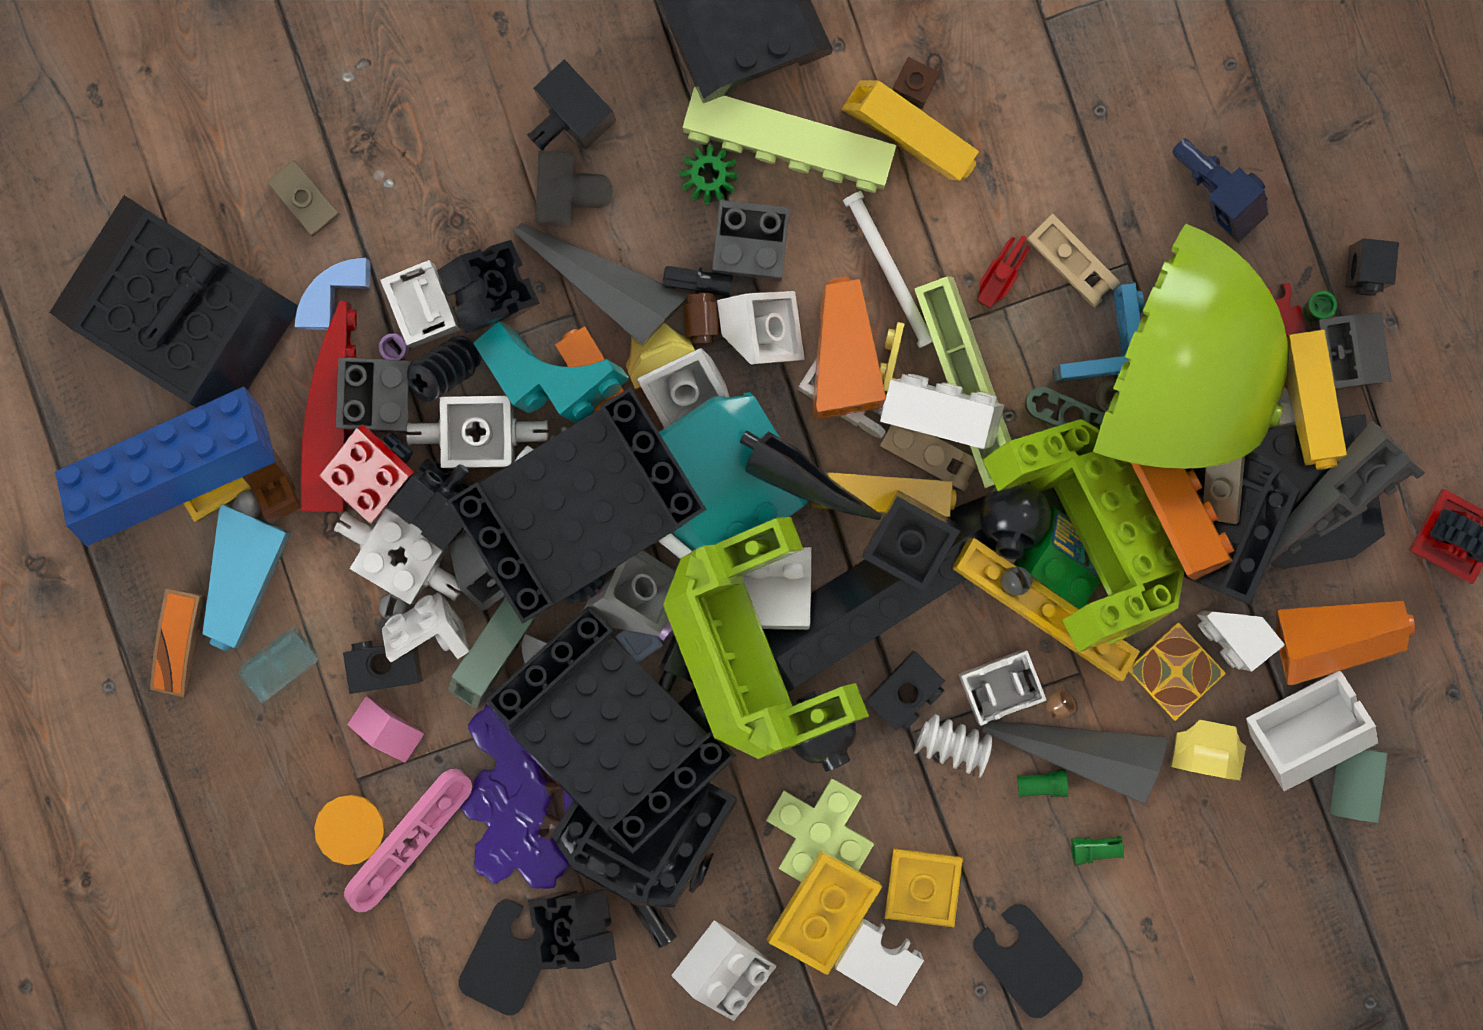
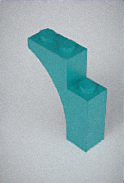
(531, 381)

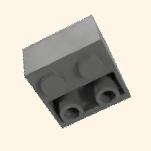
(750, 240)
(1356, 349)
(372, 394)
(472, 573)

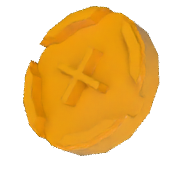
(349, 829)

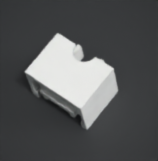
(420, 304)
(1002, 686)
(876, 967)

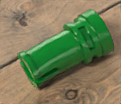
(1320, 306)
(1050, 784)
(1086, 849)

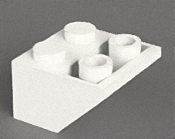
(1245, 638)
(723, 971)

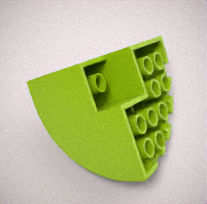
(1200, 365)

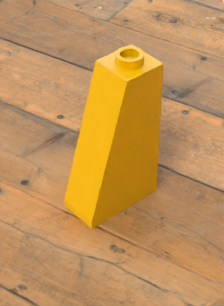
(910, 129)
(1314, 400)
(880, 491)

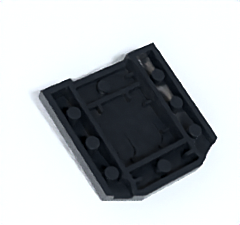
(743, 39)
(1264, 511)
(1348, 539)
(662, 865)

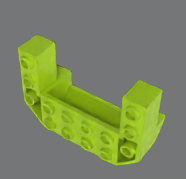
(1111, 521)
(731, 653)

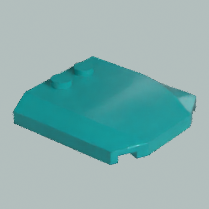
(715, 464)

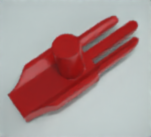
(1000, 276)

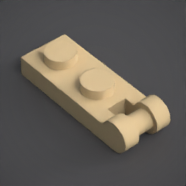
(1072, 259)
(930, 455)

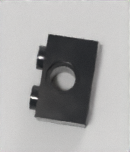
(1371, 266)
(364, 677)
(885, 696)

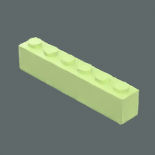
(791, 140)
(958, 352)

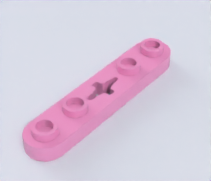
(422, 825)

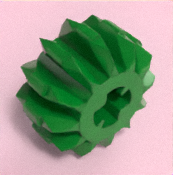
(718, 168)

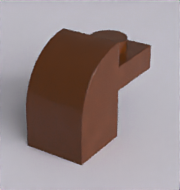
(274, 490)

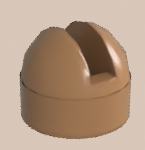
(1061, 704)

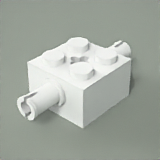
(461, 415)
(378, 562)

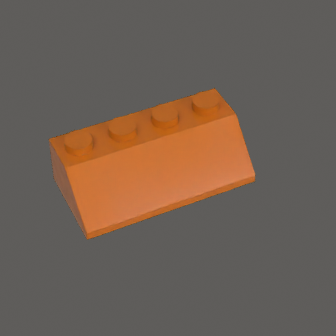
(1186, 518)

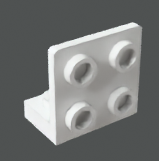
(782, 592)
(428, 618)

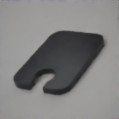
(501, 964)
(1034, 968)

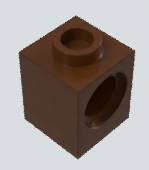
(915, 82)

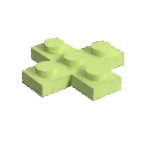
(820, 829)

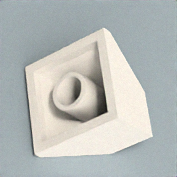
(762, 326)
(682, 386)

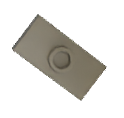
(303, 198)
(1224, 489)

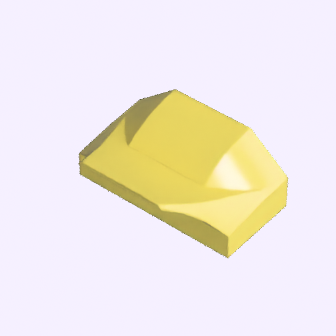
(660, 350)
(1209, 750)

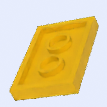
(824, 912)

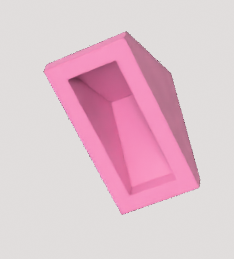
(385, 730)

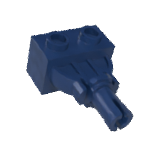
(1235, 198)

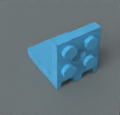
(1128, 307)

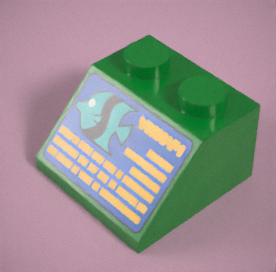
(1062, 562)

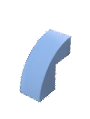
(318, 300)

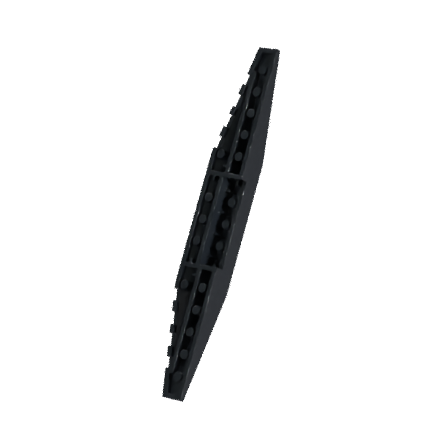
(860, 608)

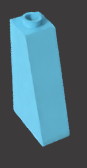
(240, 573)

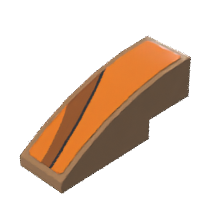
(176, 641)

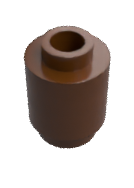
(701, 318)

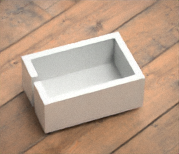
(942, 411)
(1312, 730)

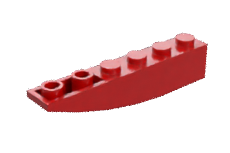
(320, 436)

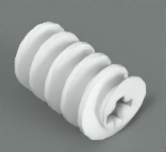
(955, 744)

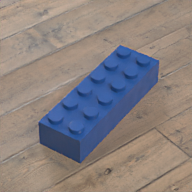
(165, 466)

